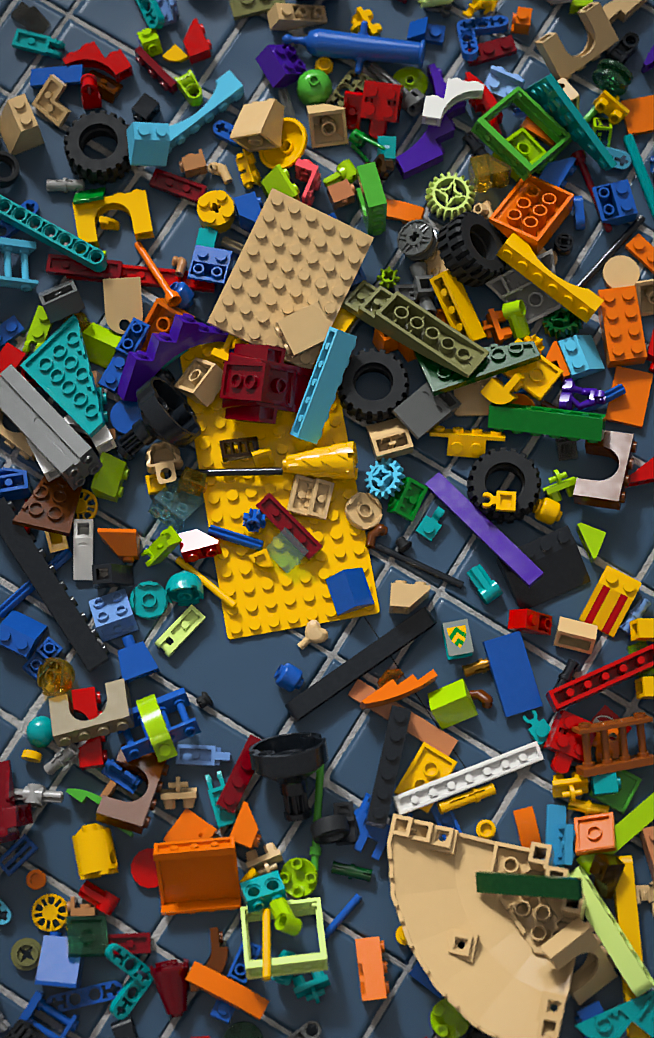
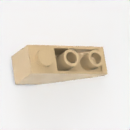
(295, 16)

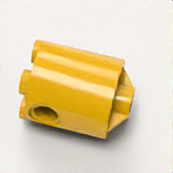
(94, 851)

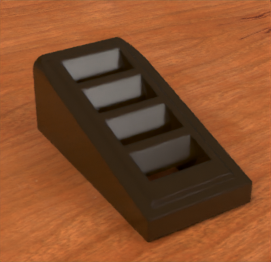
(241, 455)

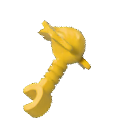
(488, 5)

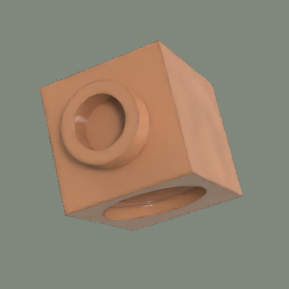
(341, 194)

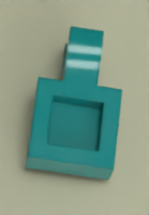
(429, 526)

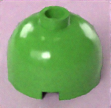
(314, 87)

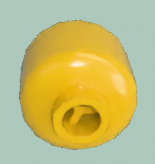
(547, 511)

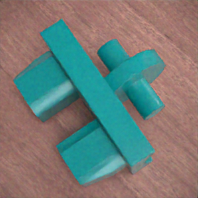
(313, 988)

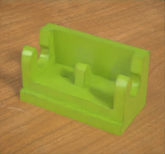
(162, 546)

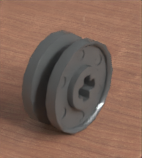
(417, 240)

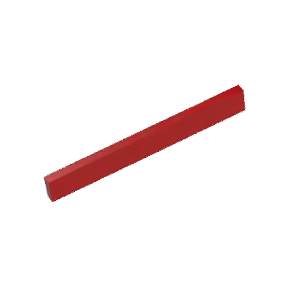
(149, 280)

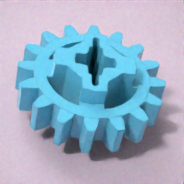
(384, 478)

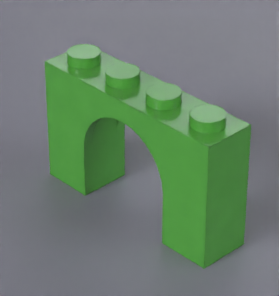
(371, 199)

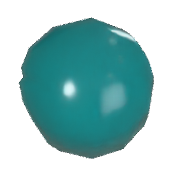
(40, 731)

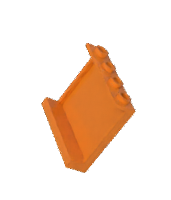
(198, 875)

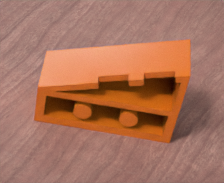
(371, 968)

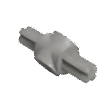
(37, 795)

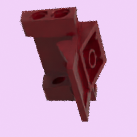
(260, 384)
(11, 815)

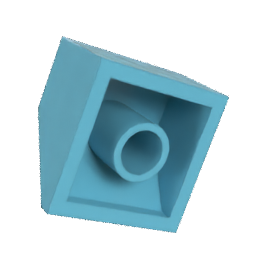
(148, 143)
(581, 356)

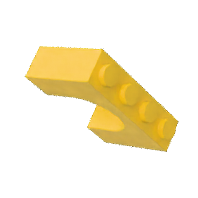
(132, 203)
(643, 630)

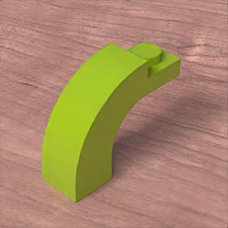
(156, 727)

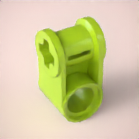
(188, 85)

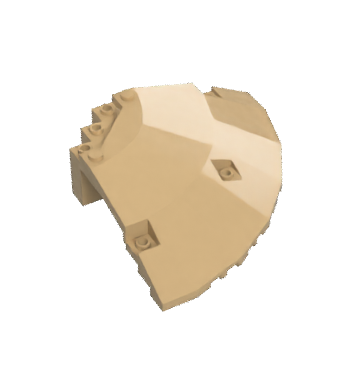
(501, 973)

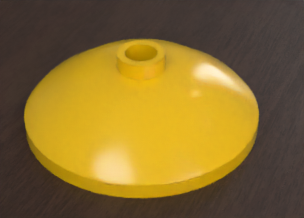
(292, 145)

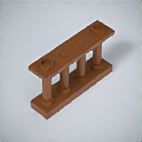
(625, 760)

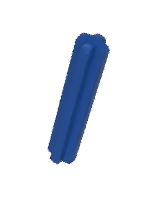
(610, 395)
(235, 537)

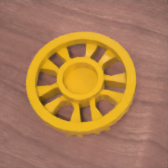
(83, 506)
(49, 912)

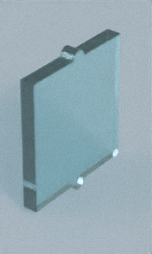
(286, 550)

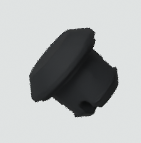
(403, 544)
(204, 700)

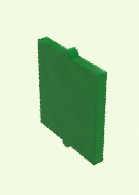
(89, 195)

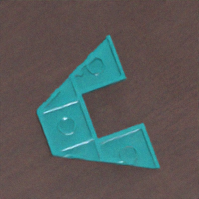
(617, 1019)

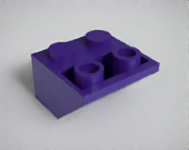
(281, 65)

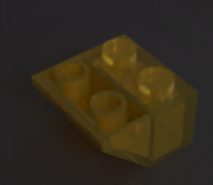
(488, 173)

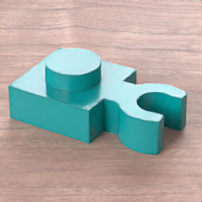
(539, 729)

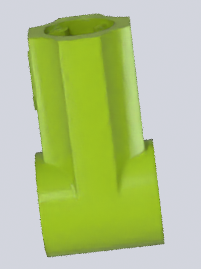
(515, 314)
(284, 917)

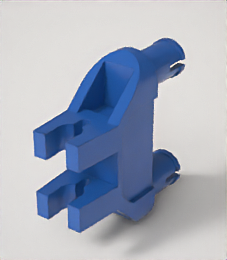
(369, 832)

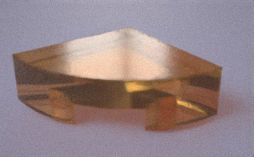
(388, 675)

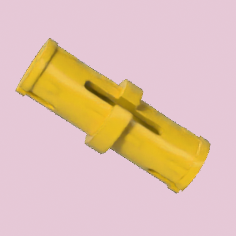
(587, 807)

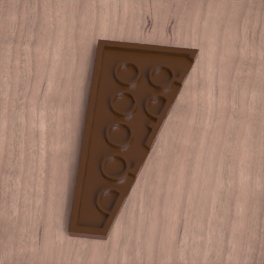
(51, 505)

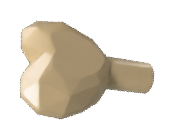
(313, 634)

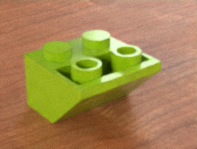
(279, 180)

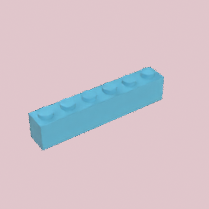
(323, 385)

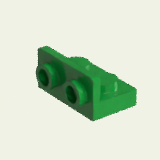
(408, 500)

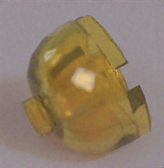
(55, 676)

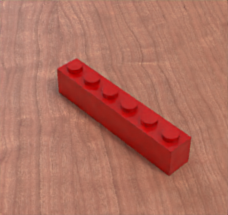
(601, 679)

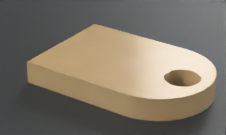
(122, 301)

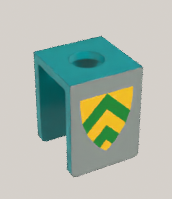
(457, 639)

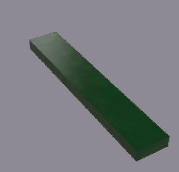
(529, 885)

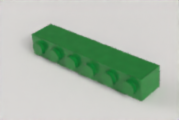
(547, 421)

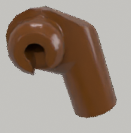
(373, 533)
(483, 697)

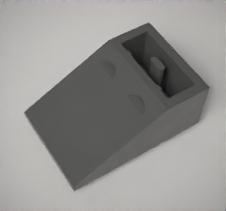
(61, 301)
(424, 411)

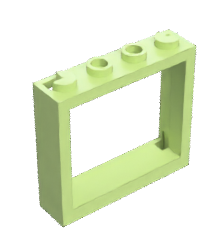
(290, 964)

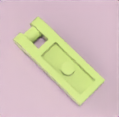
(180, 630)

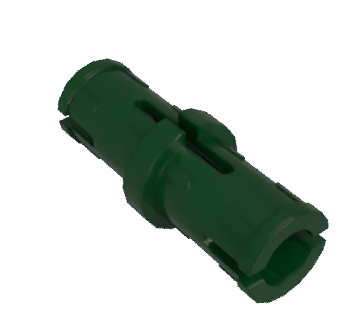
(351, 871)

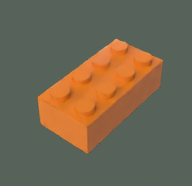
(621, 327)

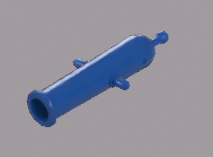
(360, 47)

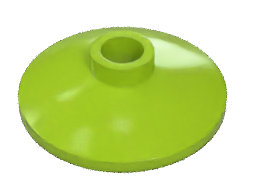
(419, 78)

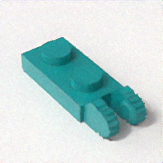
(37, 43)
(222, 817)

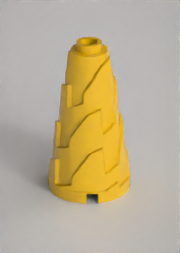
(332, 461)

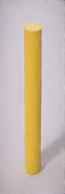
(207, 583)
(266, 933)

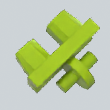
(553, 490)

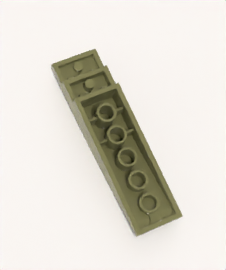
(415, 328)

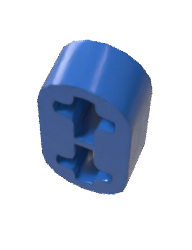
(224, 135)
(578, 213)

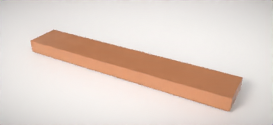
(417, 726)

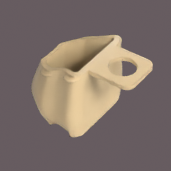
(162, 458)

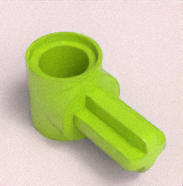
(344, 171)

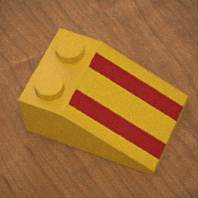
(610, 601)

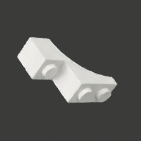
(455, 92)

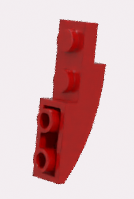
(485, 103)

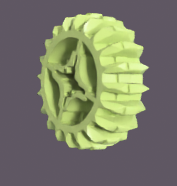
(457, 198)

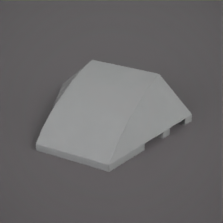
(514, 286)

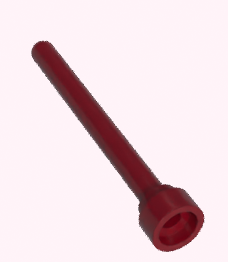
(580, 156)

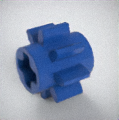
(254, 520)

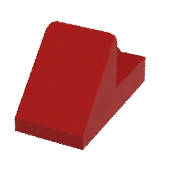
(352, 107)

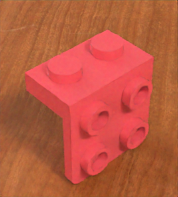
(308, 173)

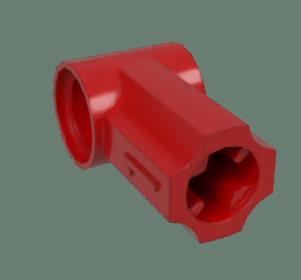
(103, 900)

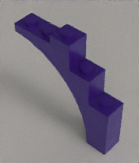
(428, 149)
(163, 347)

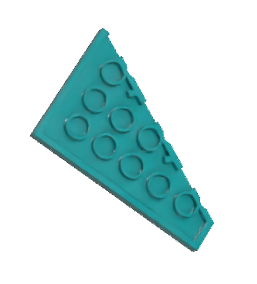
(558, 105)
(66, 375)

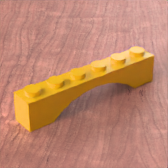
(577, 300)

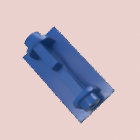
(123, 778)

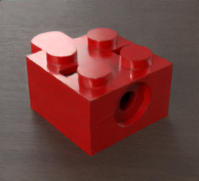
(379, 106)
(565, 742)

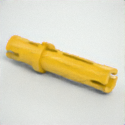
(474, 795)

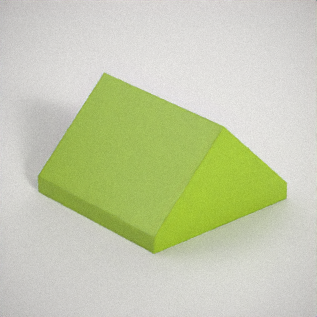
(100, 344)
(452, 704)

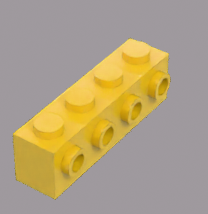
(457, 305)

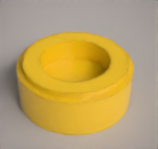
(31, 756)

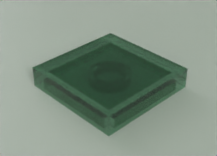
(86, 936)

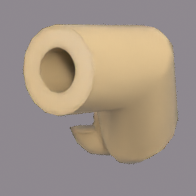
(221, 170)

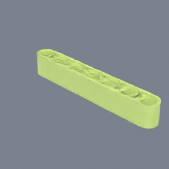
(613, 937)

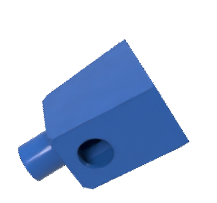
(135, 660)

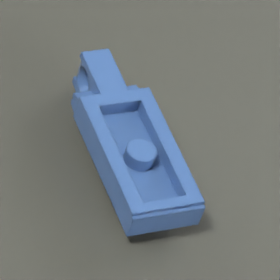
(201, 755)

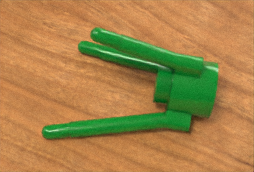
(360, 138)

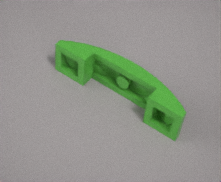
(83, 796)

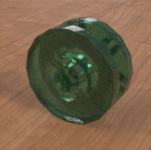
(612, 77)

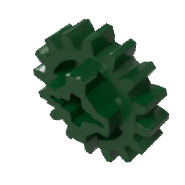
(561, 323)

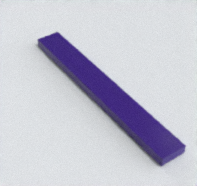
(484, 529)

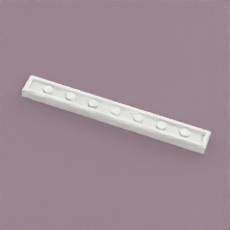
(467, 778)

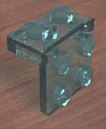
(174, 507)

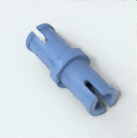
(636, 612)

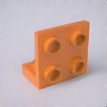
(190, 827)

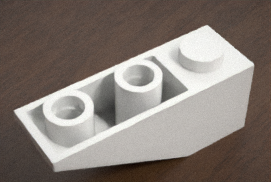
(83, 549)

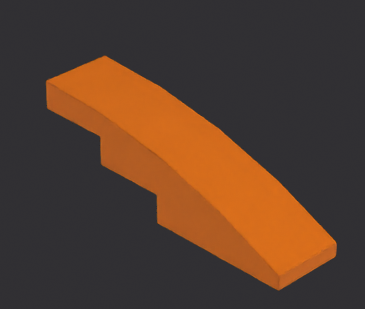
(392, 692)
(227, 990)

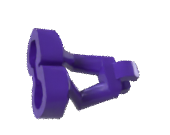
(568, 391)

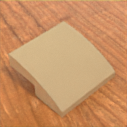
(310, 497)

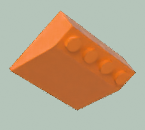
(533, 211)

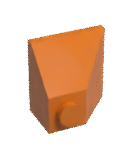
(122, 542)

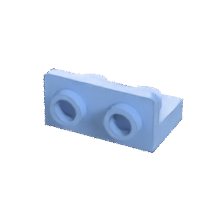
(502, 82)

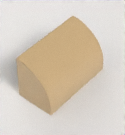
(575, 635)

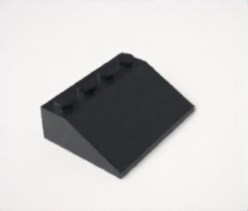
(558, 559)

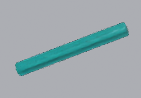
(640, 170)

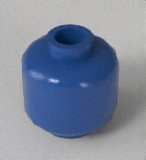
(186, 294)
(289, 677)

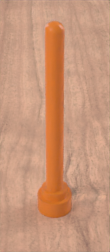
(171, 297)

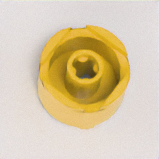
(212, 202)

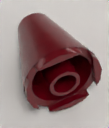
(171, 985)

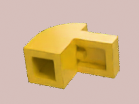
(500, 393)

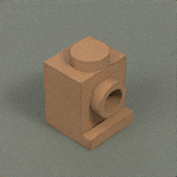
(193, 164)

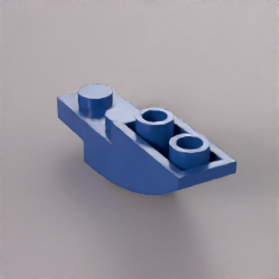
(131, 341)
(222, 1010)

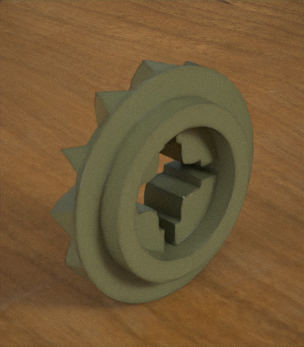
(17, 955)

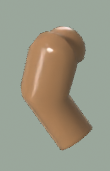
(181, 264)

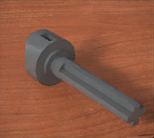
(410, 98)

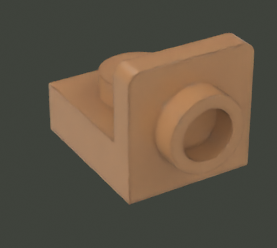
(84, 910)

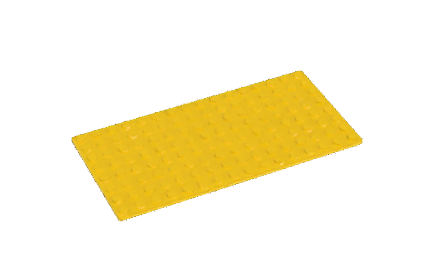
(269, 596)

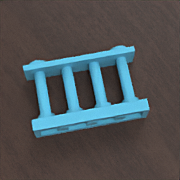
(24, 249)

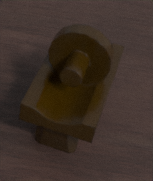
(383, 166)

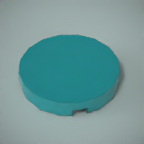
(148, 600)

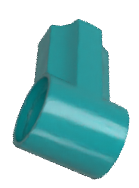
(486, 588)

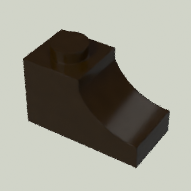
(607, 872)

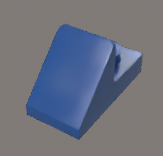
(422, 30)

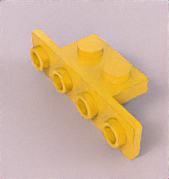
(466, 442)

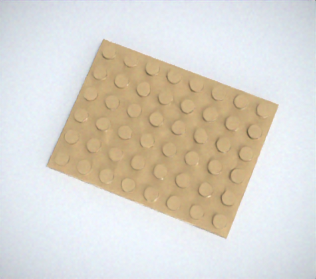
(285, 266)

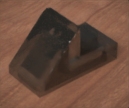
(30, 18)

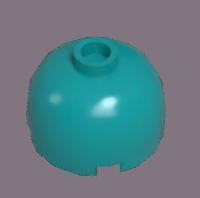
(184, 588)

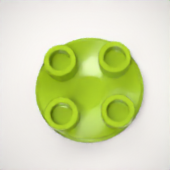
(299, 877)
(448, 1020)

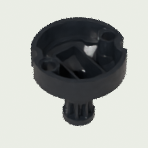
(162, 417)
(290, 762)

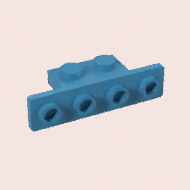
(559, 835)

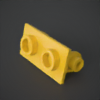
(247, 161)

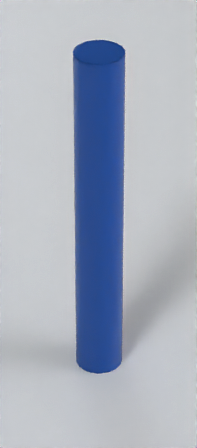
(341, 916)

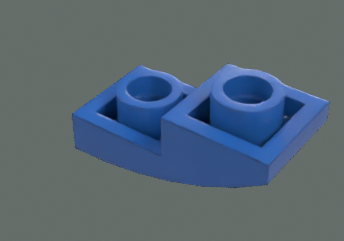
(47, 649)

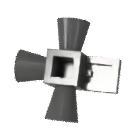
(421, 289)

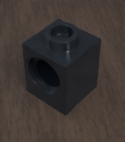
(145, 109)

